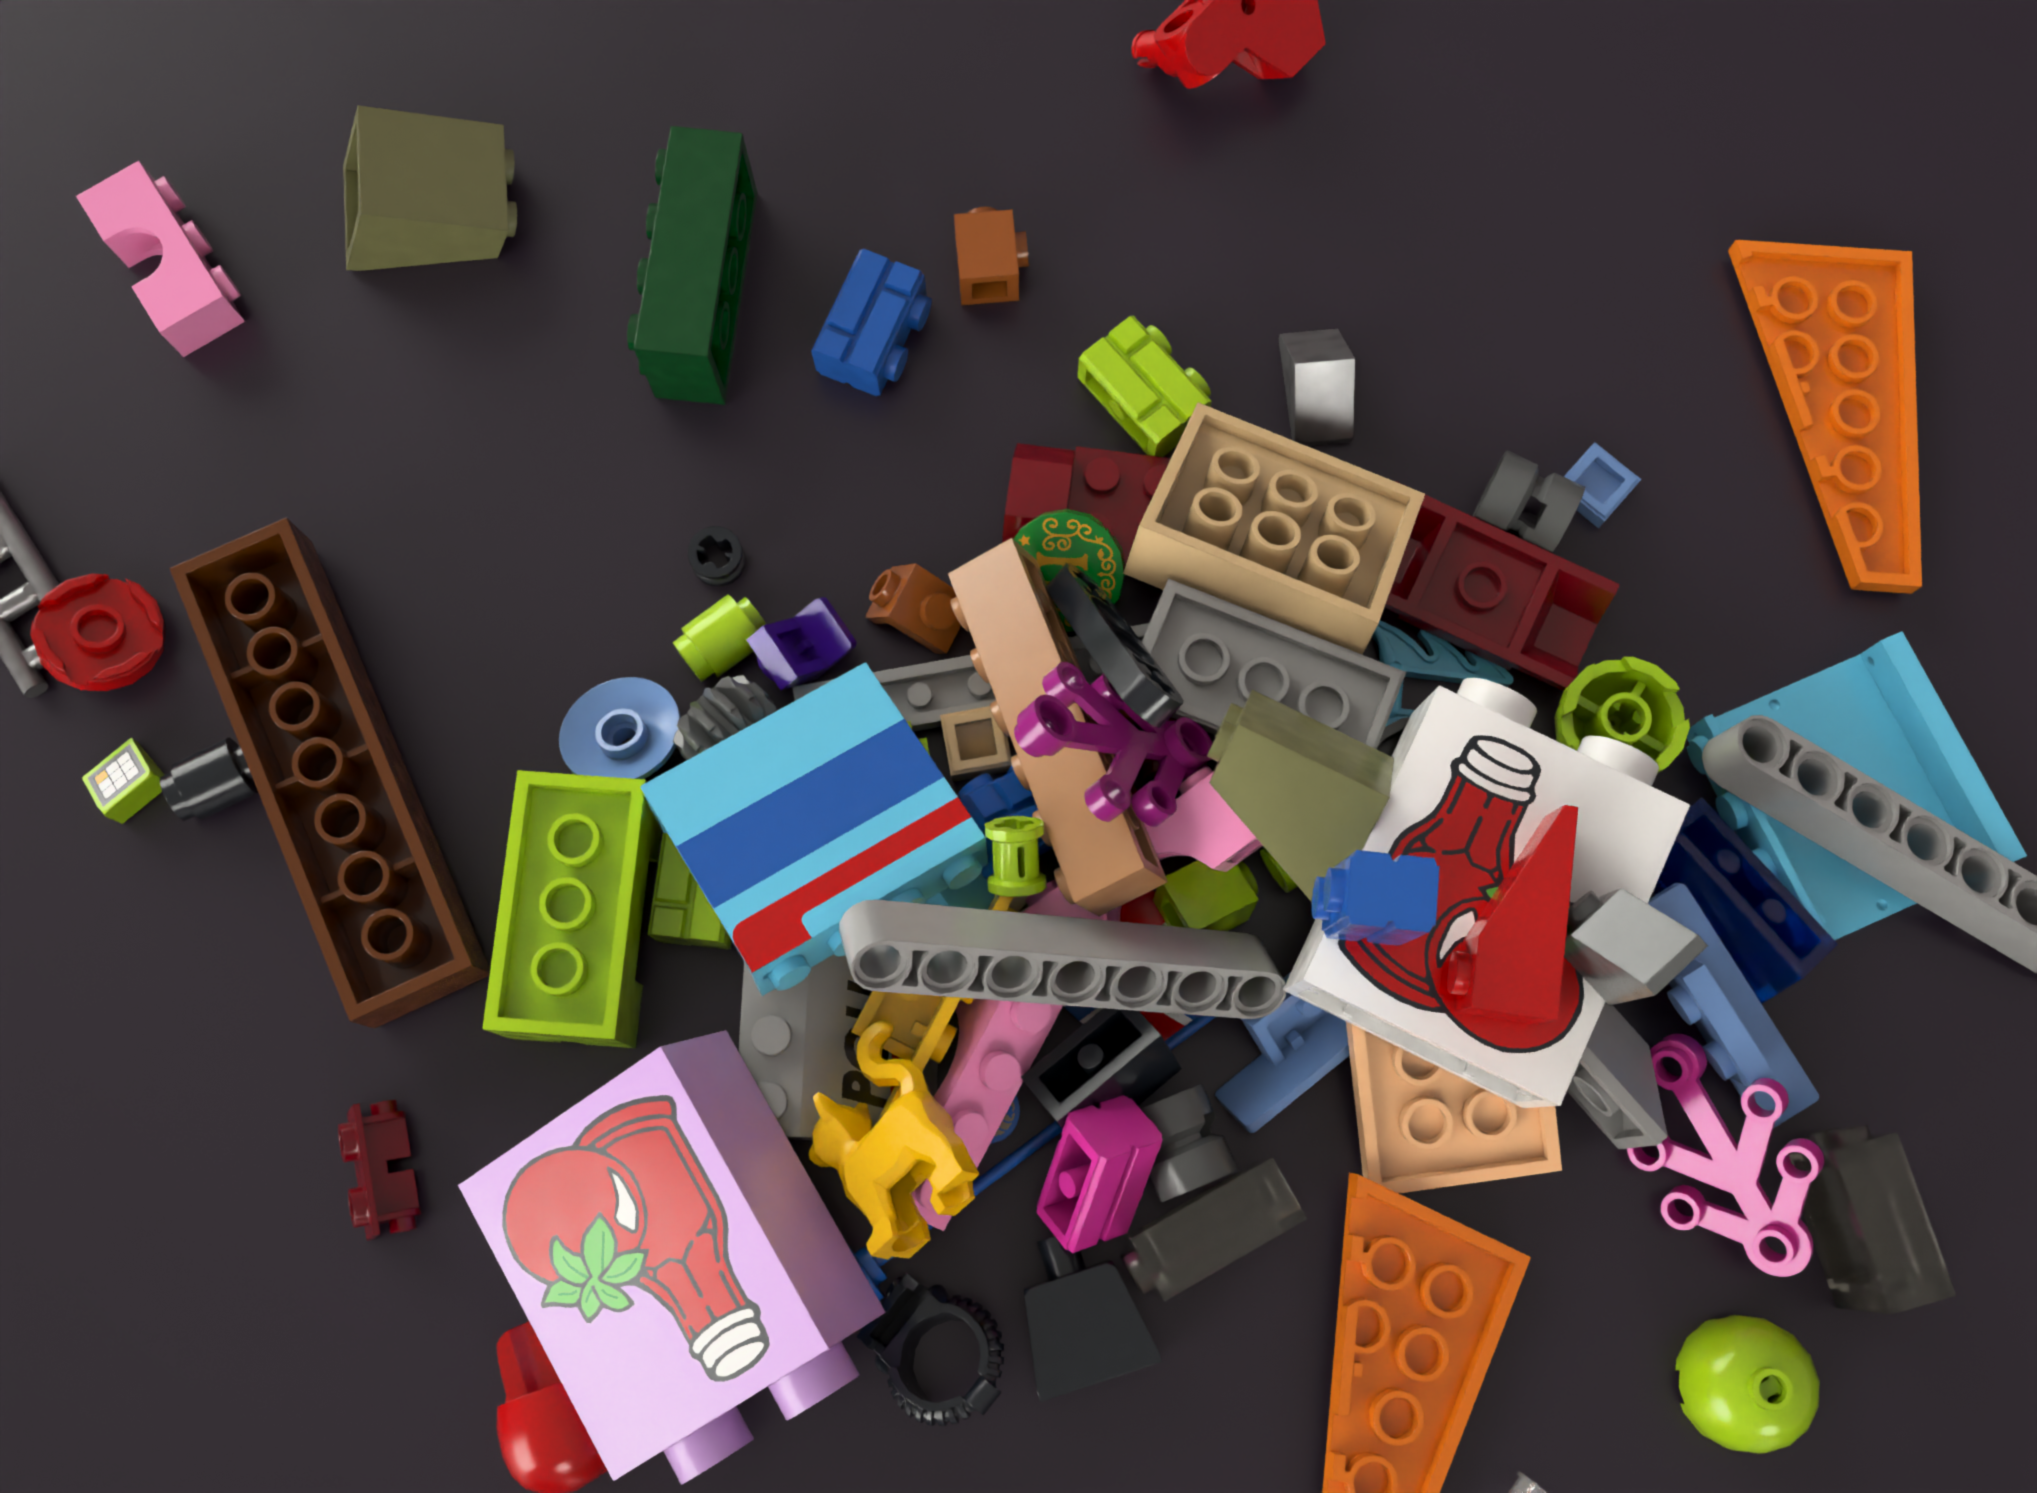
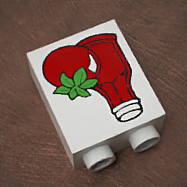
(1471, 796)

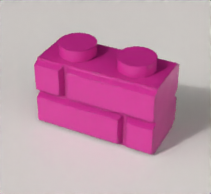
(1098, 1173)

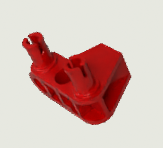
(1257, 35)

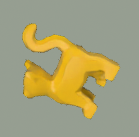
(896, 1155)

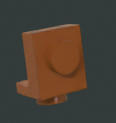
(915, 605)

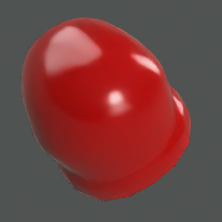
(538, 1423)

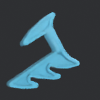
(1442, 665)

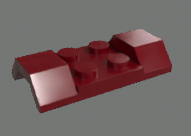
(1089, 480)
(1498, 594)

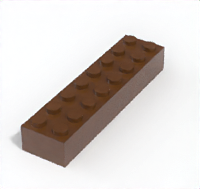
(330, 775)

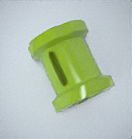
(1015, 856)

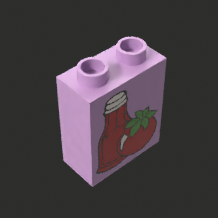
(674, 1258)

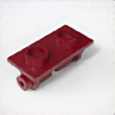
(379, 1194)

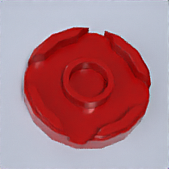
(98, 632)

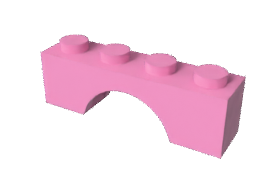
(1199, 829)
(991, 1055)

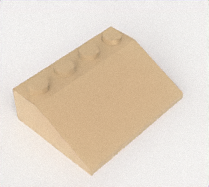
(1275, 529)

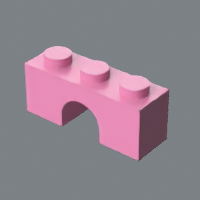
(184, 294)

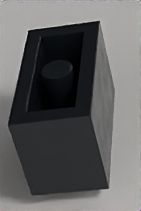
(1100, 1061)

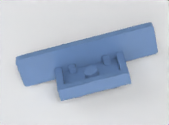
(1728, 1014)
(1297, 1050)

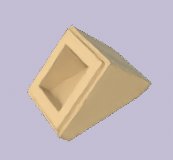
(974, 744)

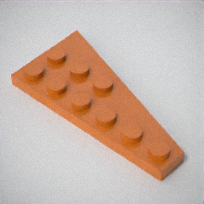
(1846, 372)
(1411, 1340)

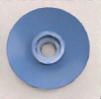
(611, 714)

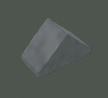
(1318, 386)

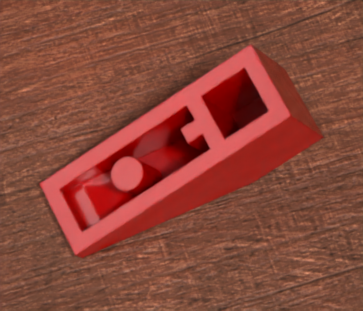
(1517, 945)

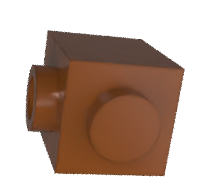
(989, 255)

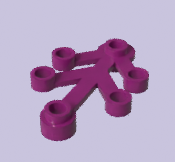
(1178, 746)

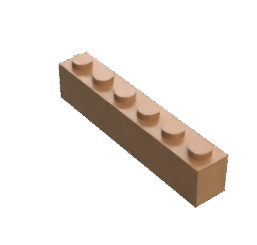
(1017, 643)

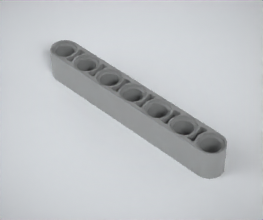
(1879, 833)
(1058, 960)

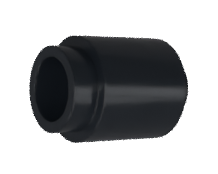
(208, 781)

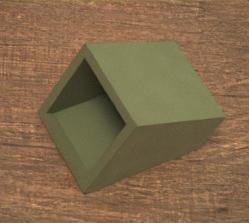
(425, 190)
(1299, 785)

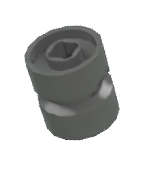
(1509, 492)
(1189, 1149)

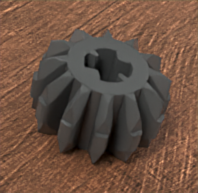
(720, 714)

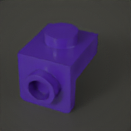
(803, 645)

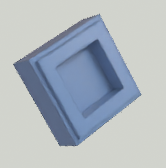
(1605, 483)

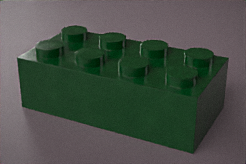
(694, 265)

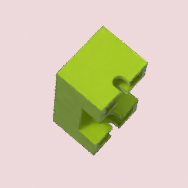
(572, 911)

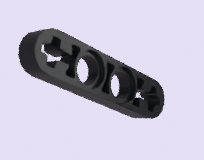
(1114, 646)

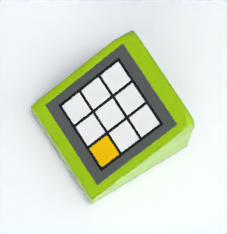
(124, 781)

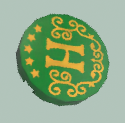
(1078, 540)

